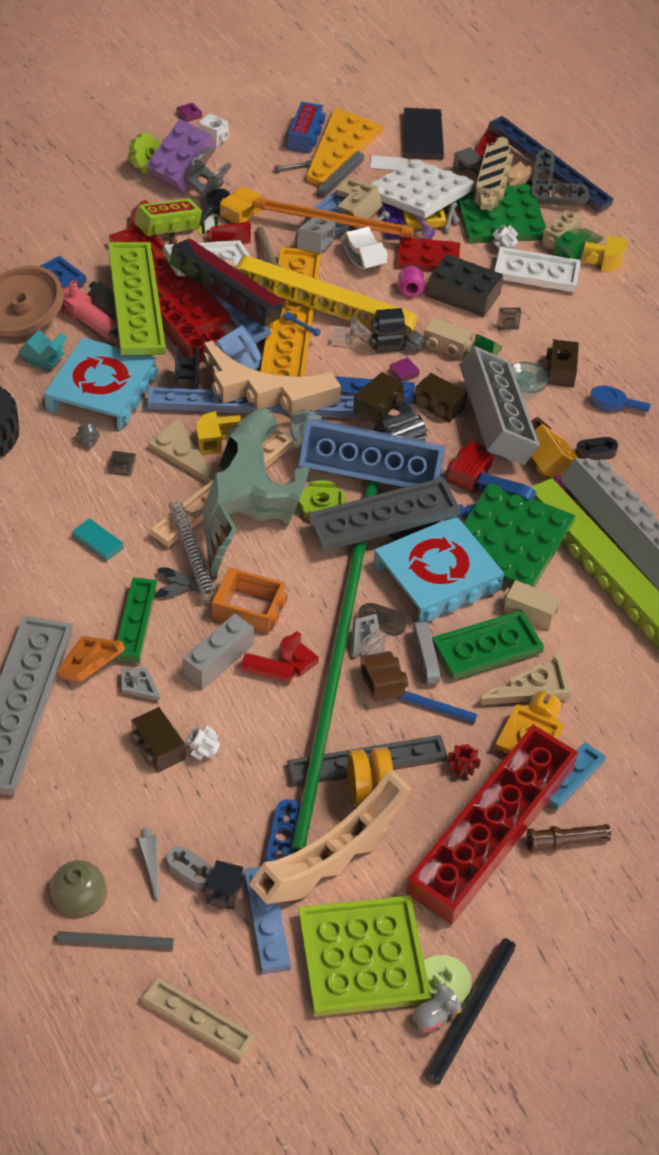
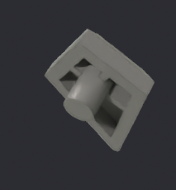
(360, 629)
(139, 683)

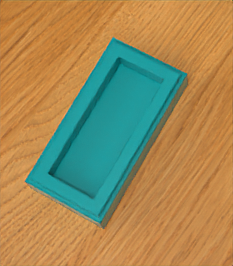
(97, 539)

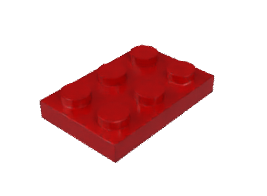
(425, 253)

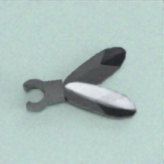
(180, 584)

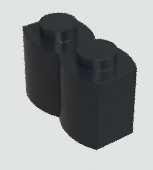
(387, 330)

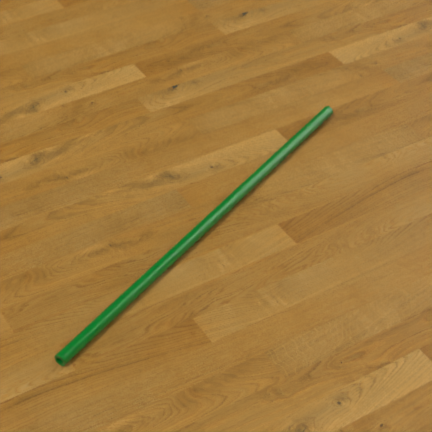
(330, 690)

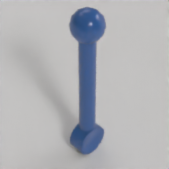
(288, 316)

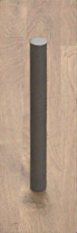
(115, 940)

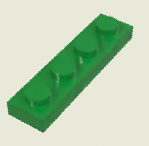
(136, 619)

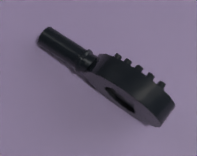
(212, 203)

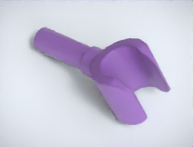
(428, 231)

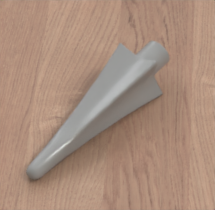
(148, 850)

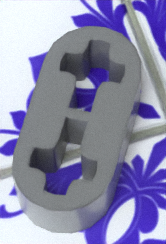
(187, 870)

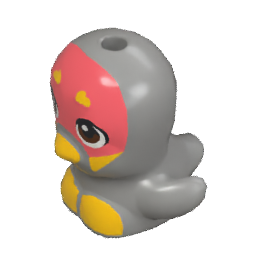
(435, 1012)

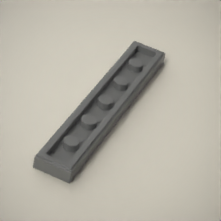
(403, 755)

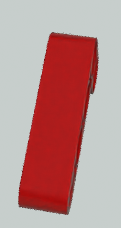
(182, 330)

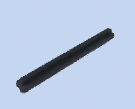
(470, 1012)

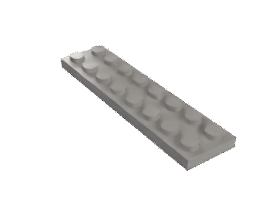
(25, 691)

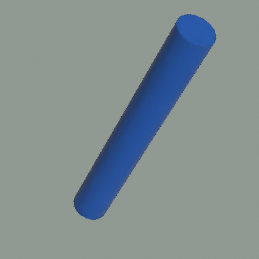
(439, 707)

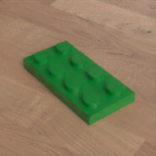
(487, 645)

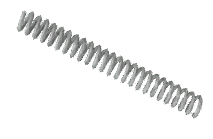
(190, 548)

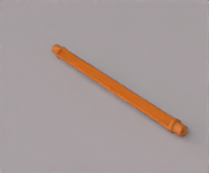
(343, 219)

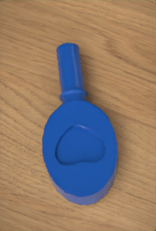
(613, 399)

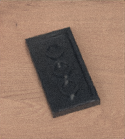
(423, 133)

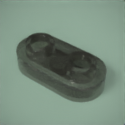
(385, 618)

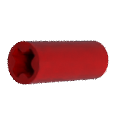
(268, 667)

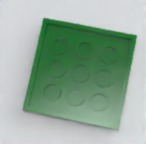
(516, 209)
(518, 532)

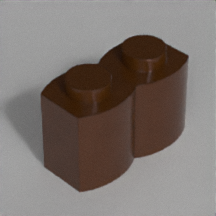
(383, 675)

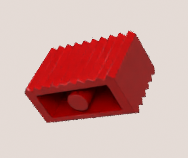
(468, 465)

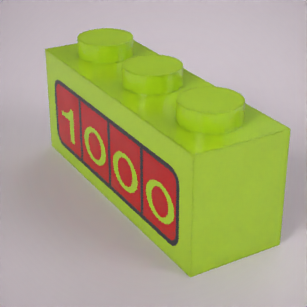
(168, 217)

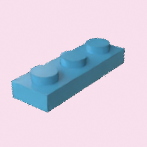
(587, 763)

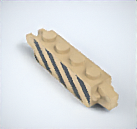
(493, 174)

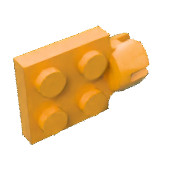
(534, 713)

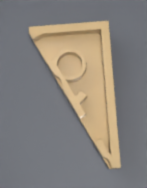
(178, 448)
(521, 688)

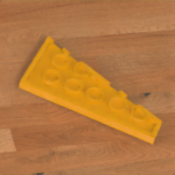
(341, 139)

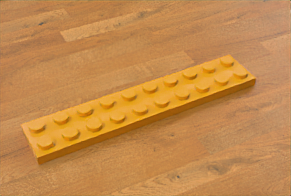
(288, 344)

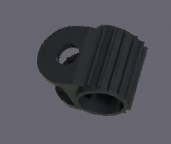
(404, 424)

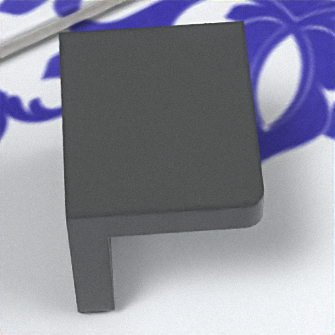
(467, 159)

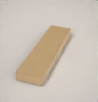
(198, 1019)

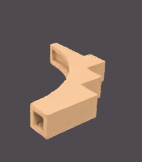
(265, 390)
(359, 832)

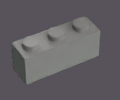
(218, 651)

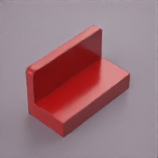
(230, 232)

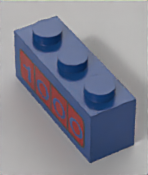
(306, 127)

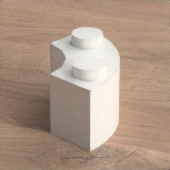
(363, 248)

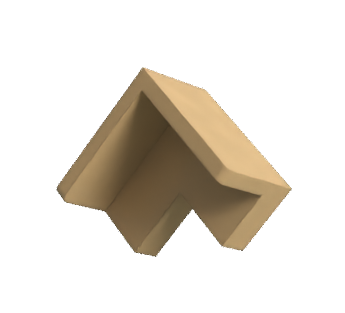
(360, 198)

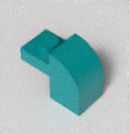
(42, 351)

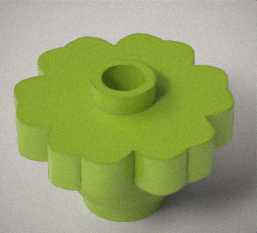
(142, 150)

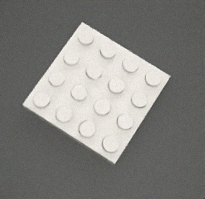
(422, 188)

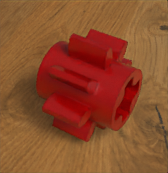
(463, 760)

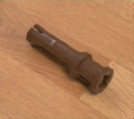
(556, 837)

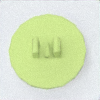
(449, 972)

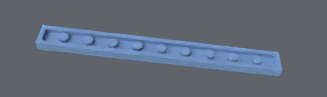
(206, 401)

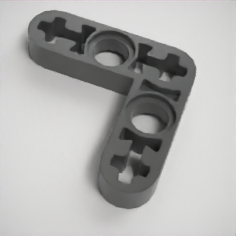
(547, 185)

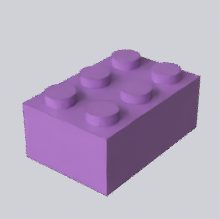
(177, 153)

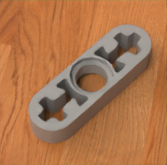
(426, 653)

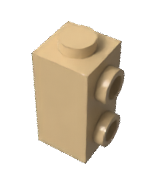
(560, 225)
(448, 339)
(536, 604)

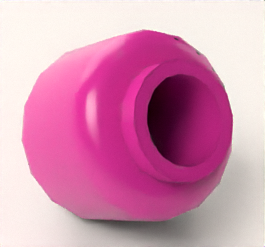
(411, 281)

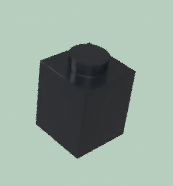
(224, 885)

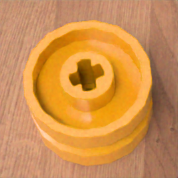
(366, 773)

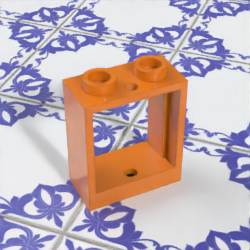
(255, 585)

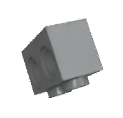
(315, 235)

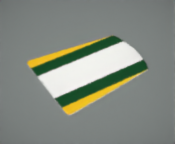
(210, 221)

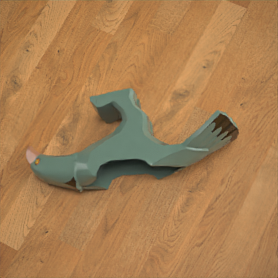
(246, 485)

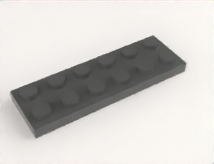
(383, 514)

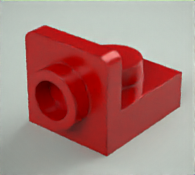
(297, 653)

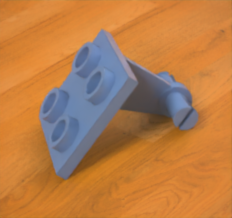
(241, 348)

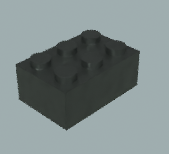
(465, 285)

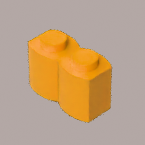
(240, 205)

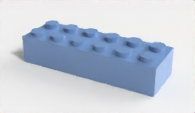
(370, 454)

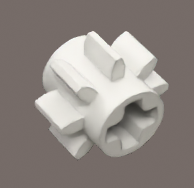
(505, 237)
(203, 743)

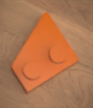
(88, 657)

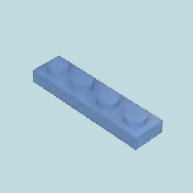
(268, 930)

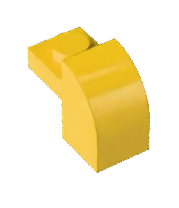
(608, 256)
(212, 430)

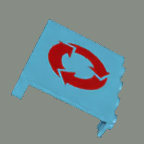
(102, 380)
(440, 568)

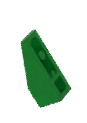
(572, 243)

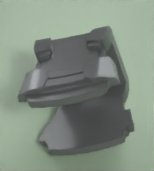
(198, 169)

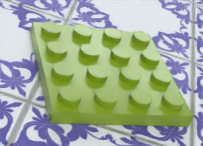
(363, 956)

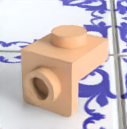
(520, 174)

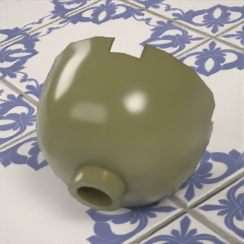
(78, 889)

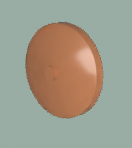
(28, 300)

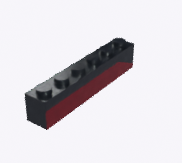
(226, 282)

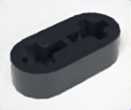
(597, 448)

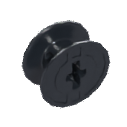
(187, 367)

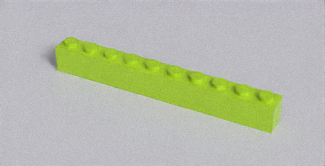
(606, 562)

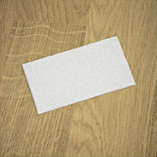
(388, 163)

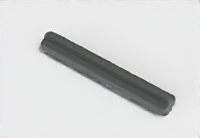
(342, 172)

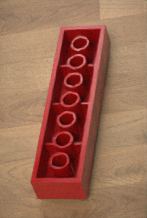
(491, 824)

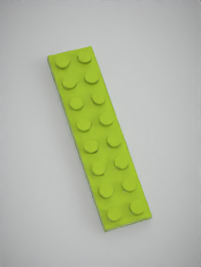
(136, 299)

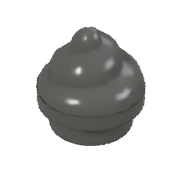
(413, 342)
(87, 435)

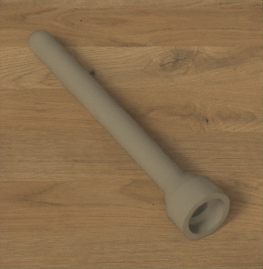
(266, 246)

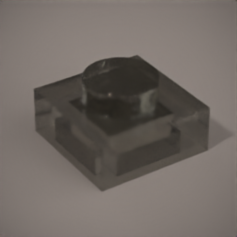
(508, 318)
(121, 463)

